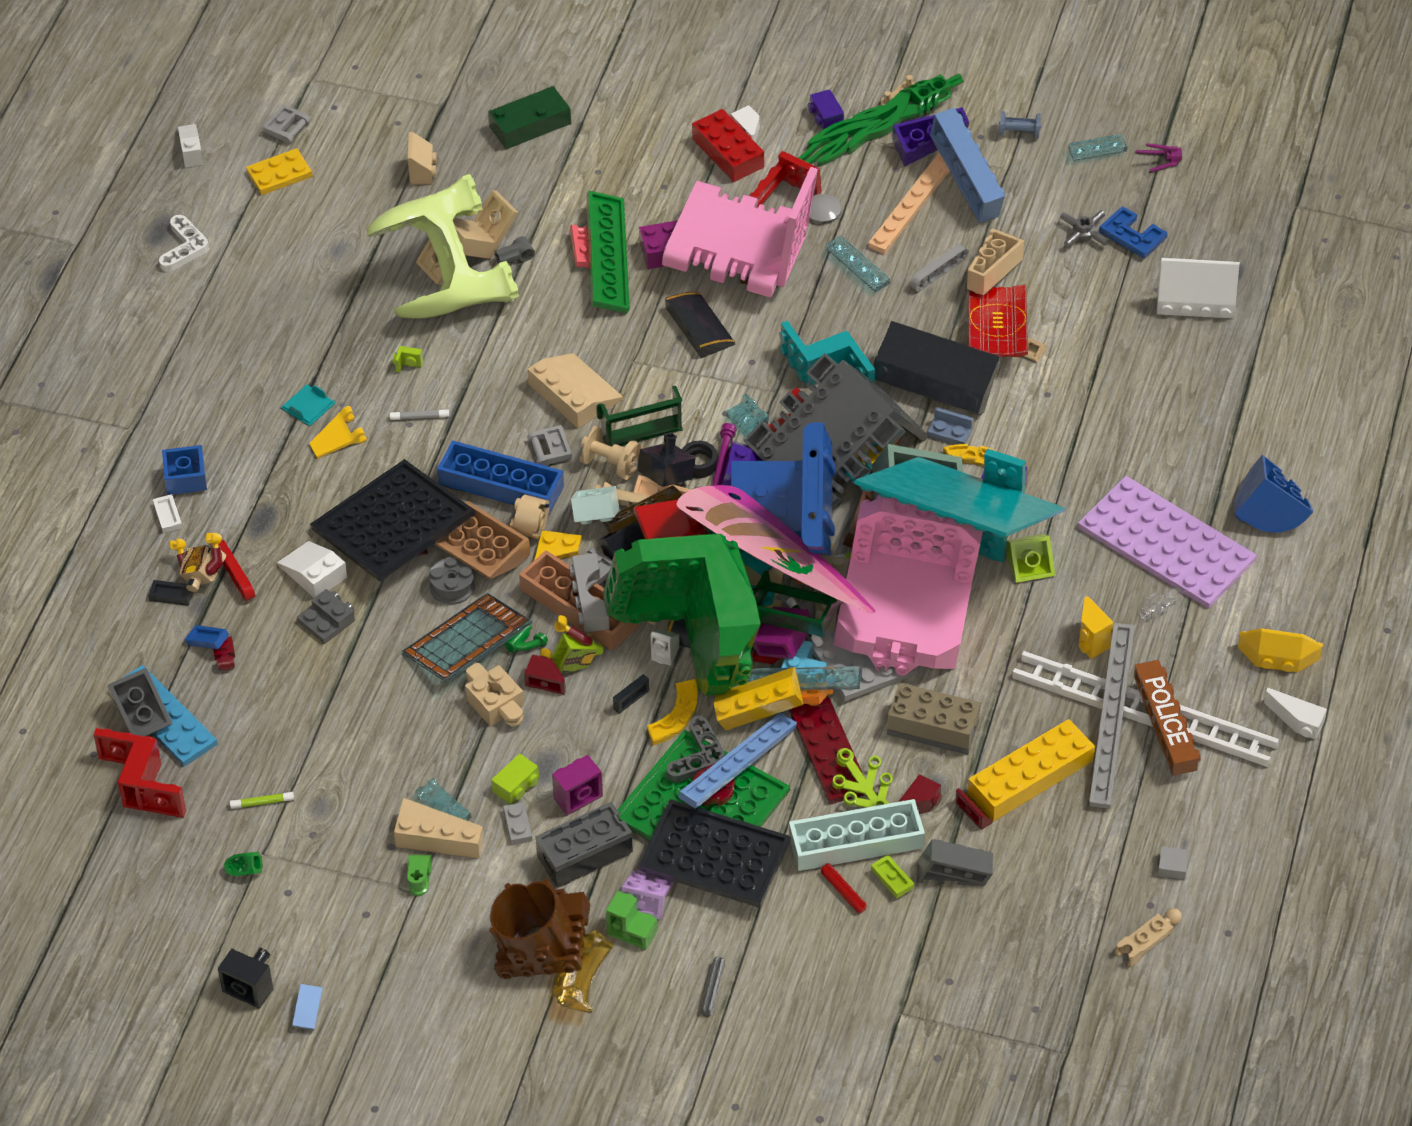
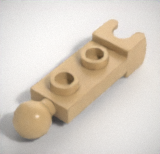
(1148, 936)

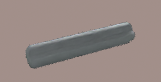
(712, 986)

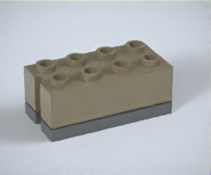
(933, 718)

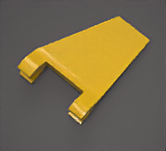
(337, 434)

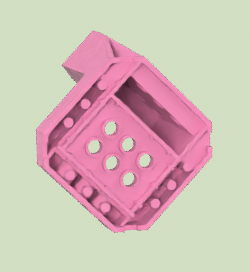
(913, 587)

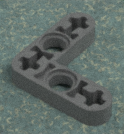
(703, 756)

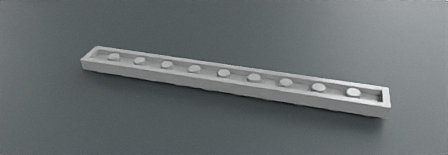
(1112, 716)

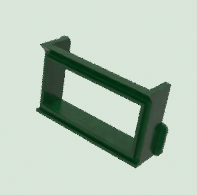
(645, 430)
(789, 620)

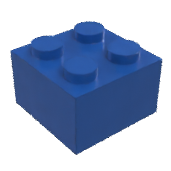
(184, 470)

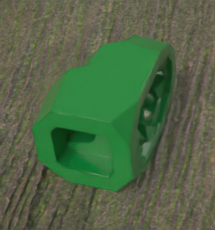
(244, 864)

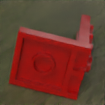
(788, 169)

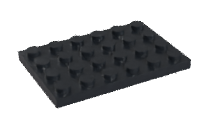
(714, 853)

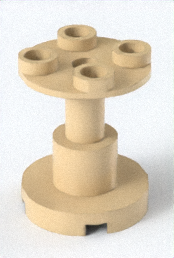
(617, 455)

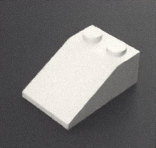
(314, 568)

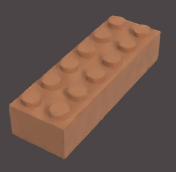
(550, 584)

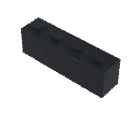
(621, 539)

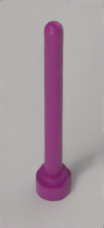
(727, 433)

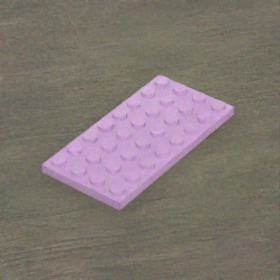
(1167, 541)

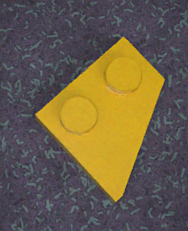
(559, 544)

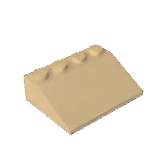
(571, 387)

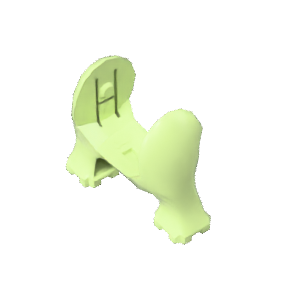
(461, 283)

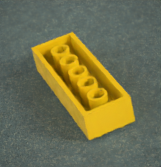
(1031, 770)

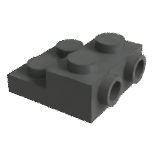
(327, 616)

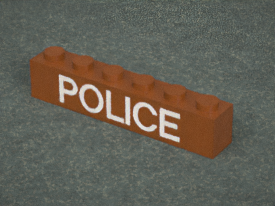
(1166, 717)

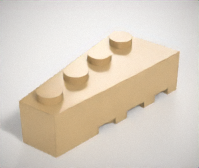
(994, 261)
(436, 831)

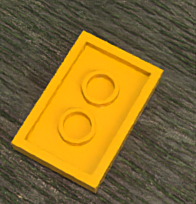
(279, 171)

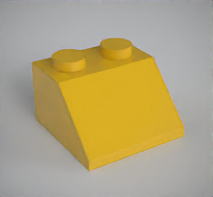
(1095, 630)

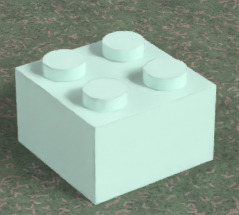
(595, 504)

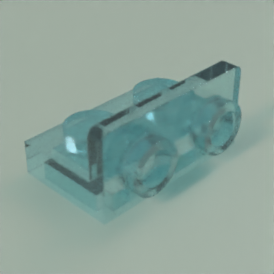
(747, 415)

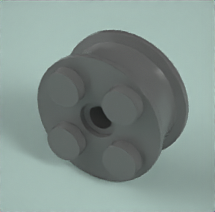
(451, 581)

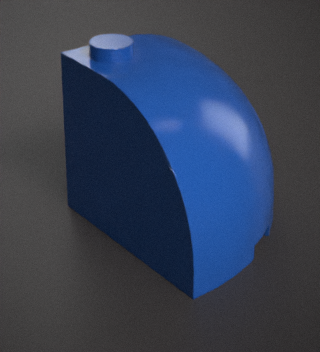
(1270, 500)

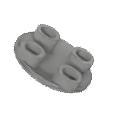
(824, 208)

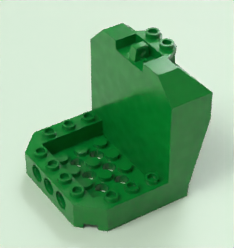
(696, 581)

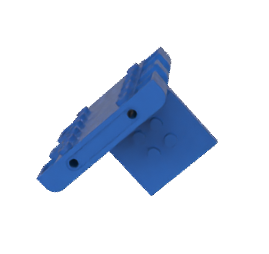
(796, 490)

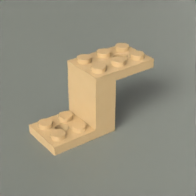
(477, 237)

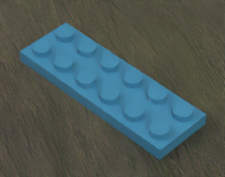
(186, 736)

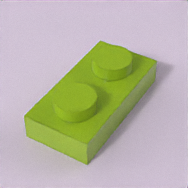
(892, 876)

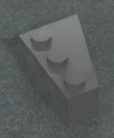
(954, 863)

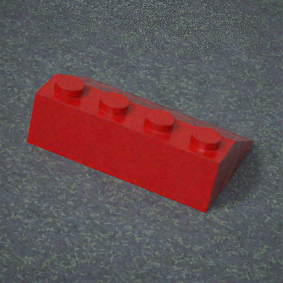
(667, 521)

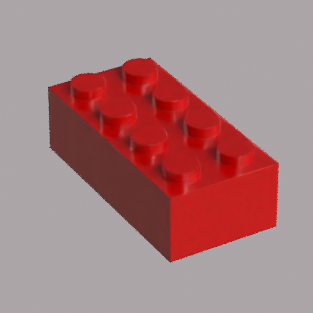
(728, 145)

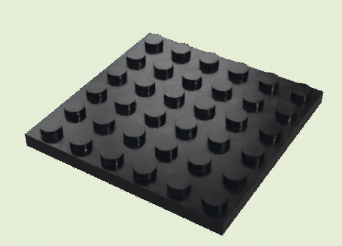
(392, 519)

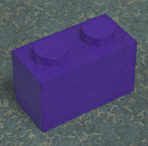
(825, 108)

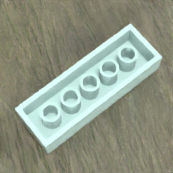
(856, 834)

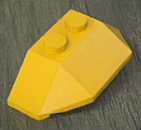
(1279, 649)

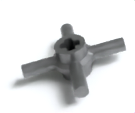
(1084, 228)

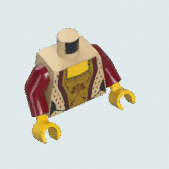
(200, 563)

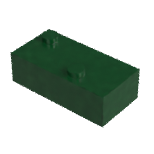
(529, 117)

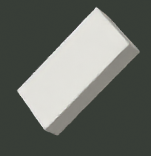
(167, 513)

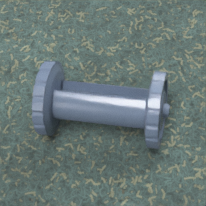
(1020, 124)

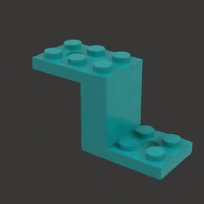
(838, 347)
(1009, 473)

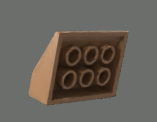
(486, 544)

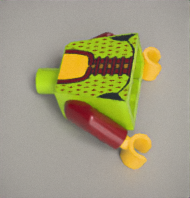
(574, 648)

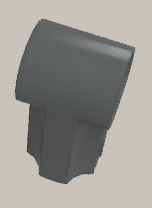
(519, 249)

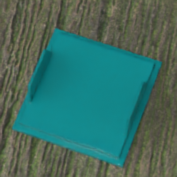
(308, 404)

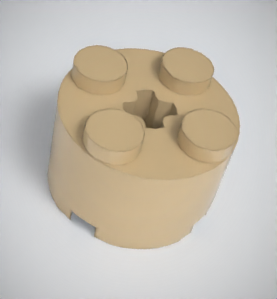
(530, 516)

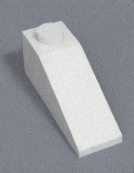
(190, 145)
(1297, 714)

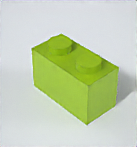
(515, 779)

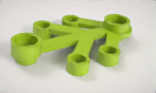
(863, 784)

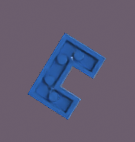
(1118, 229)

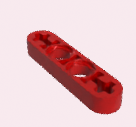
(236, 573)

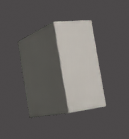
(1173, 863)

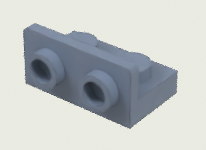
(950, 427)

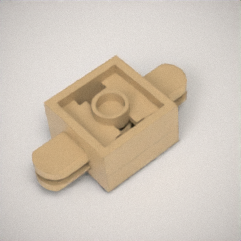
(494, 695)

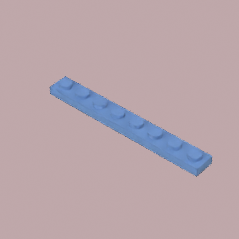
(737, 760)

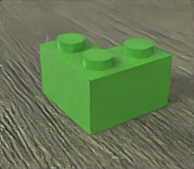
(628, 923)

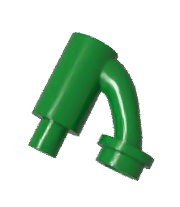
(517, 642)

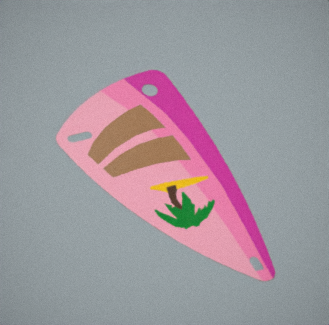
(767, 539)

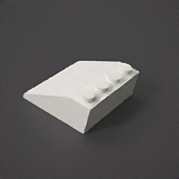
(1197, 288)

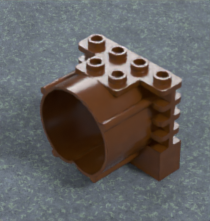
(552, 948)

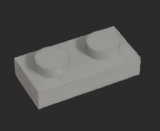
(517, 823)

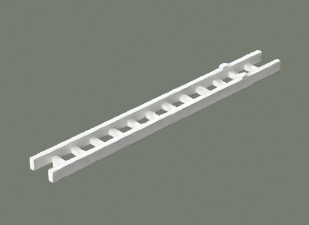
(1131, 713)

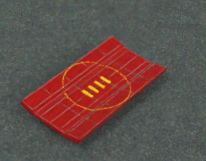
(999, 321)

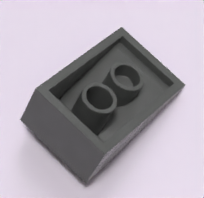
(139, 703)

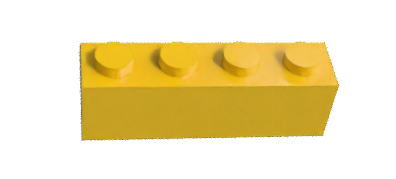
(758, 699)

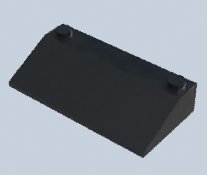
(936, 367)

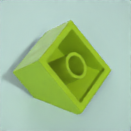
(1030, 557)

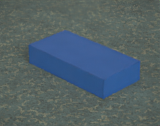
(206, 637)

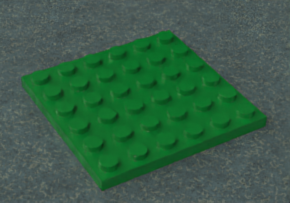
(753, 799)

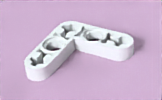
(172, 260)

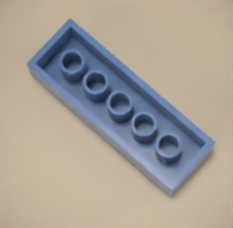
(967, 165)

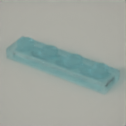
(858, 264)

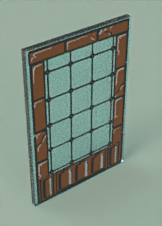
(466, 637)

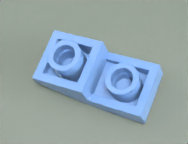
(307, 1007)

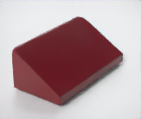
(972, 810)

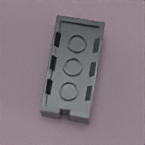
(584, 844)

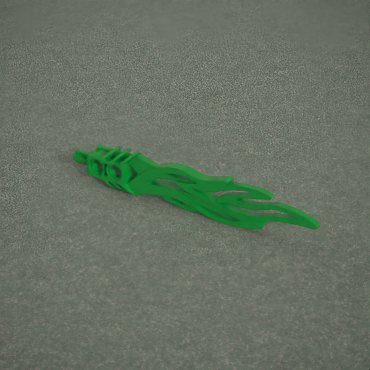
(868, 123)

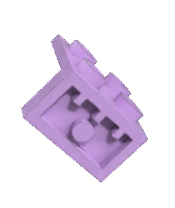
(649, 891)

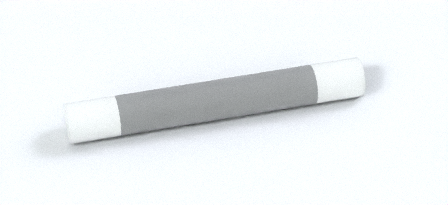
(419, 414)

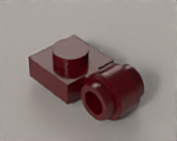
(225, 655)

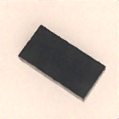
(170, 592)
(631, 694)

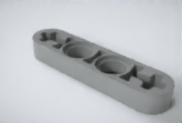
(938, 267)

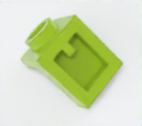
(407, 356)

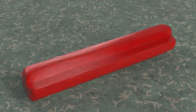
(843, 888)

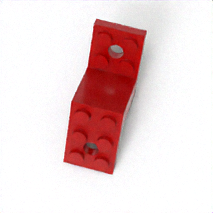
(139, 773)

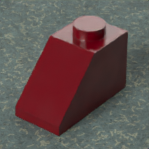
(544, 675)
(925, 792)

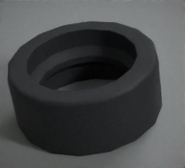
(703, 448)

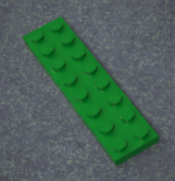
(607, 252)

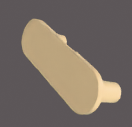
(889, 95)

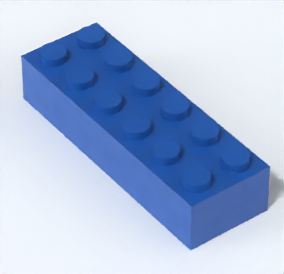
(498, 475)

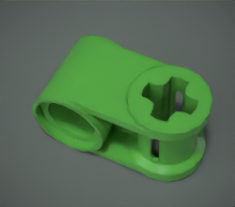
(419, 873)

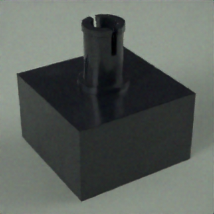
(666, 462)
(246, 977)

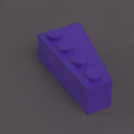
(914, 140)

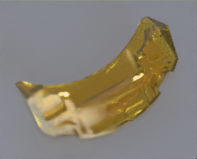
(574, 988)

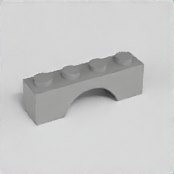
(593, 610)

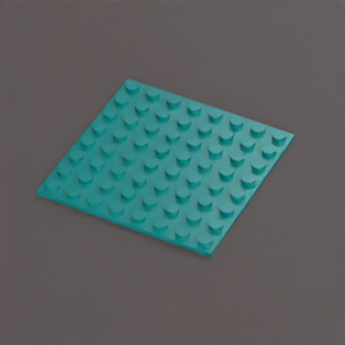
(959, 496)

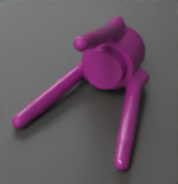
(1171, 153)

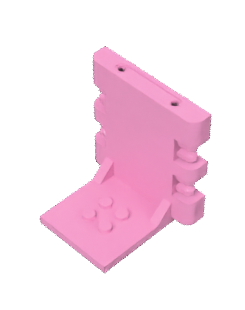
(740, 236)

